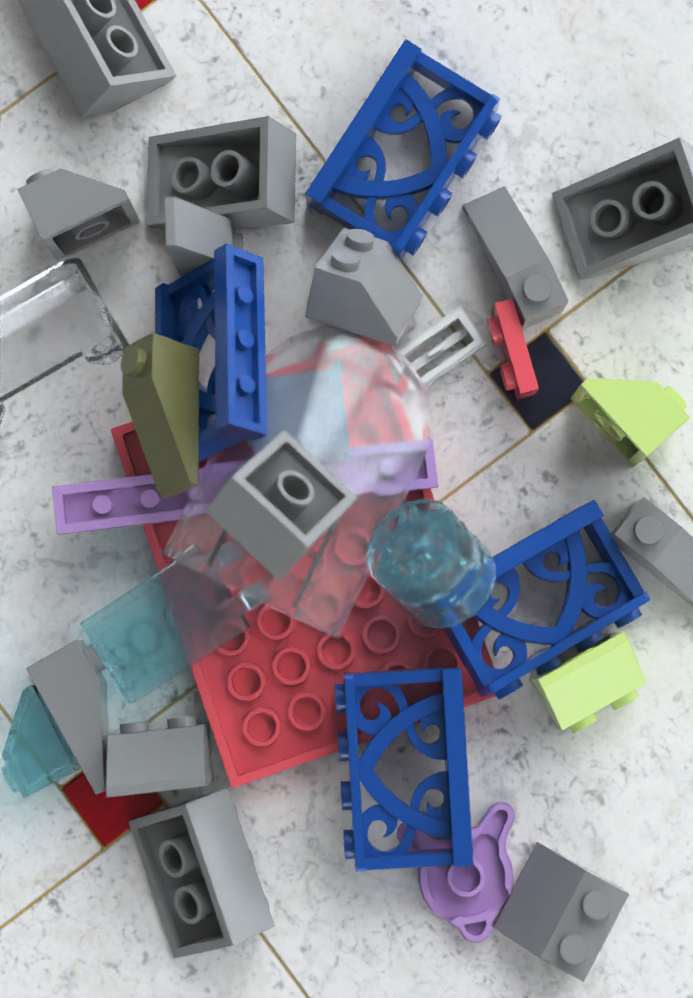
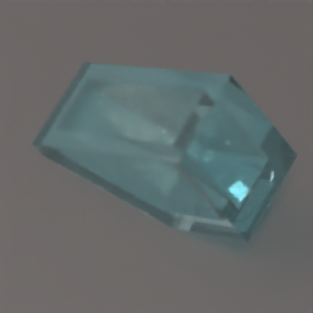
(35, 748)

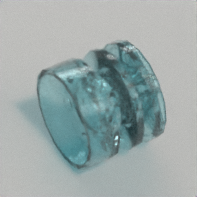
(431, 563)

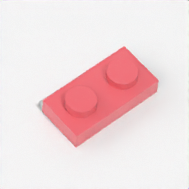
(506, 330)

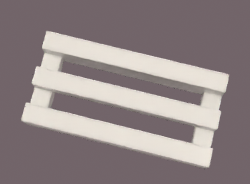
(467, 329)

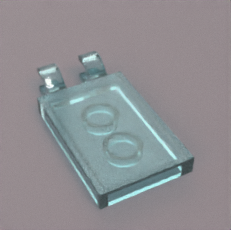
(165, 627)

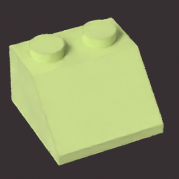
(631, 413)
(589, 682)

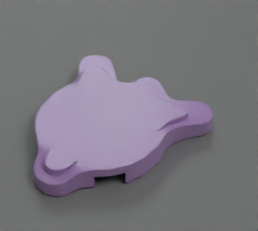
(470, 894)

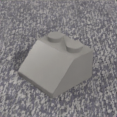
(75, 210)
(363, 288)
(280, 504)
(159, 758)
(560, 911)

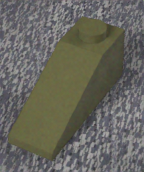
(163, 403)

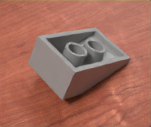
(227, 168)
(630, 210)

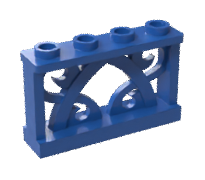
(395, 89)
(237, 323)
(566, 542)
(448, 820)

